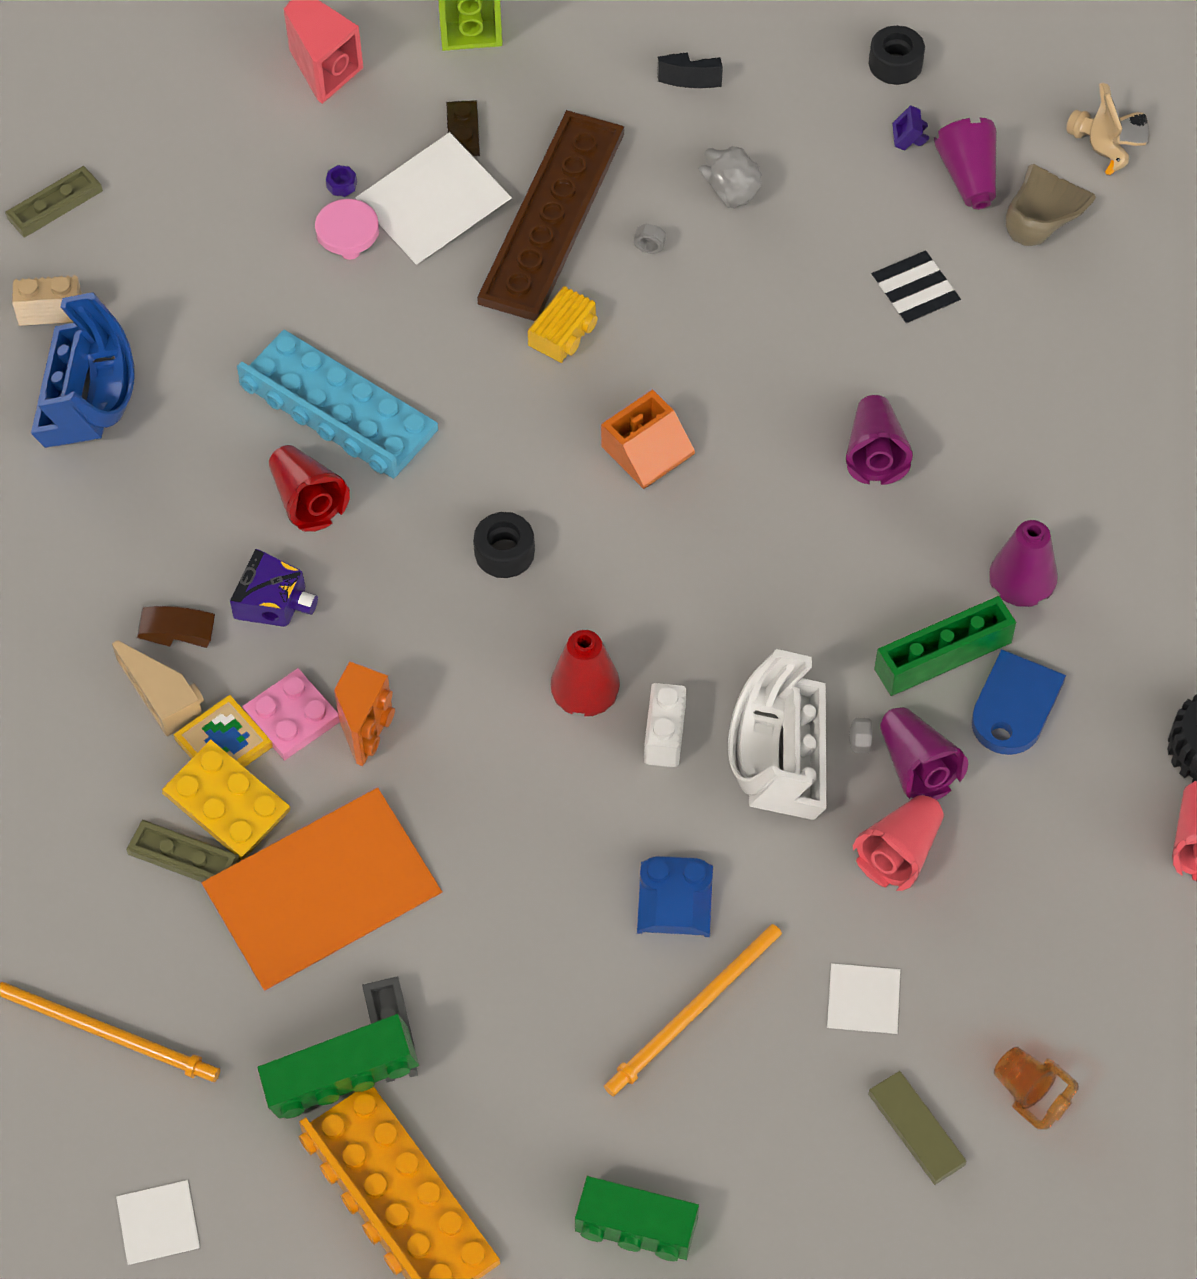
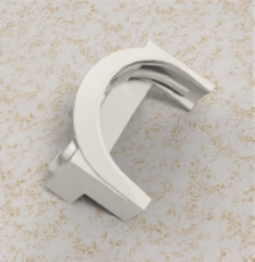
(754, 738)

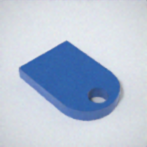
(1017, 700)

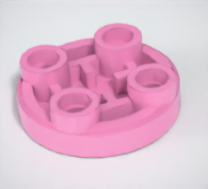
(347, 227)

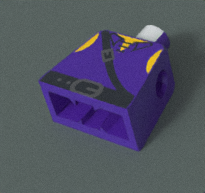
(271, 592)

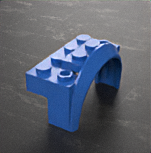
(61, 411)

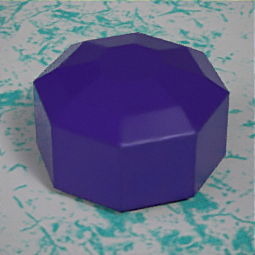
(341, 181)

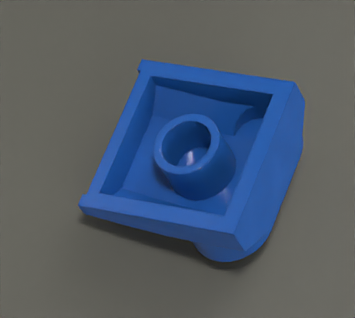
(675, 896)

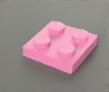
(292, 713)

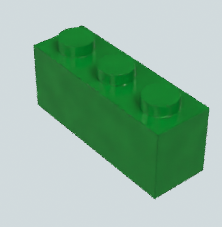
(636, 1219)

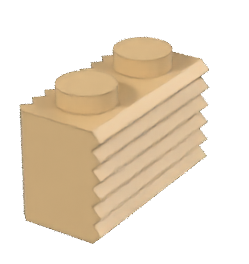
(40, 299)

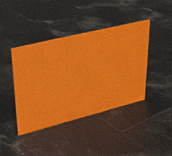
(321, 888)

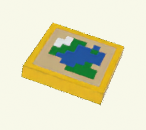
(227, 727)

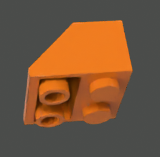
(646, 439)
(363, 708)

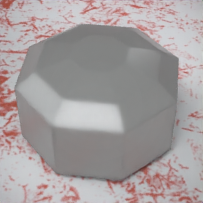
(649, 238)
(861, 735)

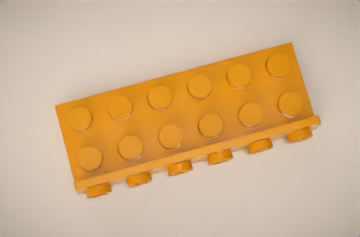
(396, 1191)

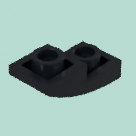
(681, 72)

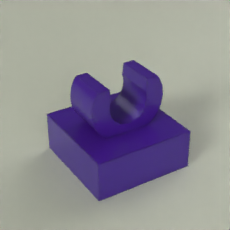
(909, 129)

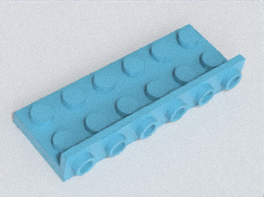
(337, 404)

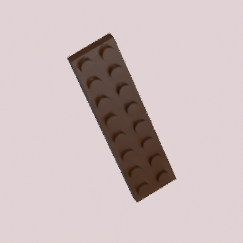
(551, 216)

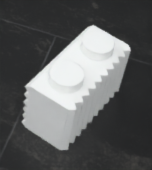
(665, 725)

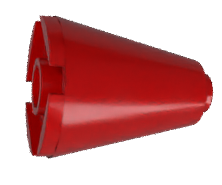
(307, 489)
(585, 676)

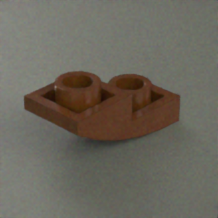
(168, 623)

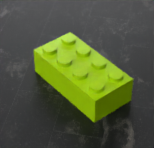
(470, 24)

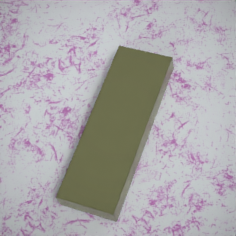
(53, 201)
(179, 852)
(917, 1127)

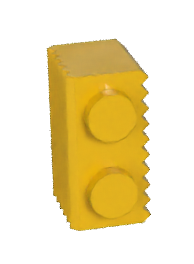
(563, 324)

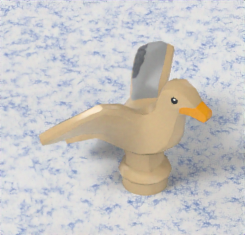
(1110, 130)

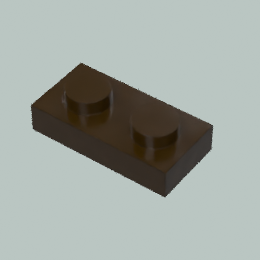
(463, 124)

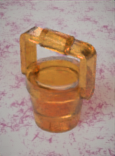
(1030, 1081)

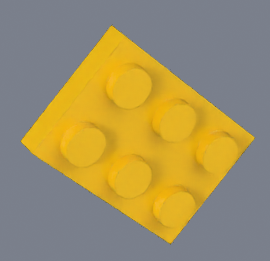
(226, 800)

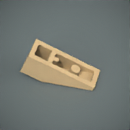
(161, 688)

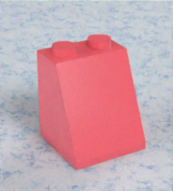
(323, 45)

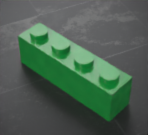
(944, 645)
(338, 1067)

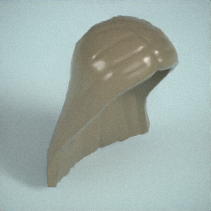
(1044, 206)

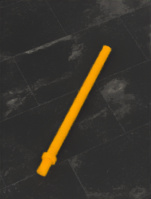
(191, 1065)
(628, 1072)

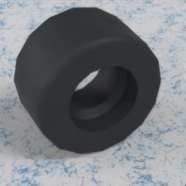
(900, 41)
(504, 527)

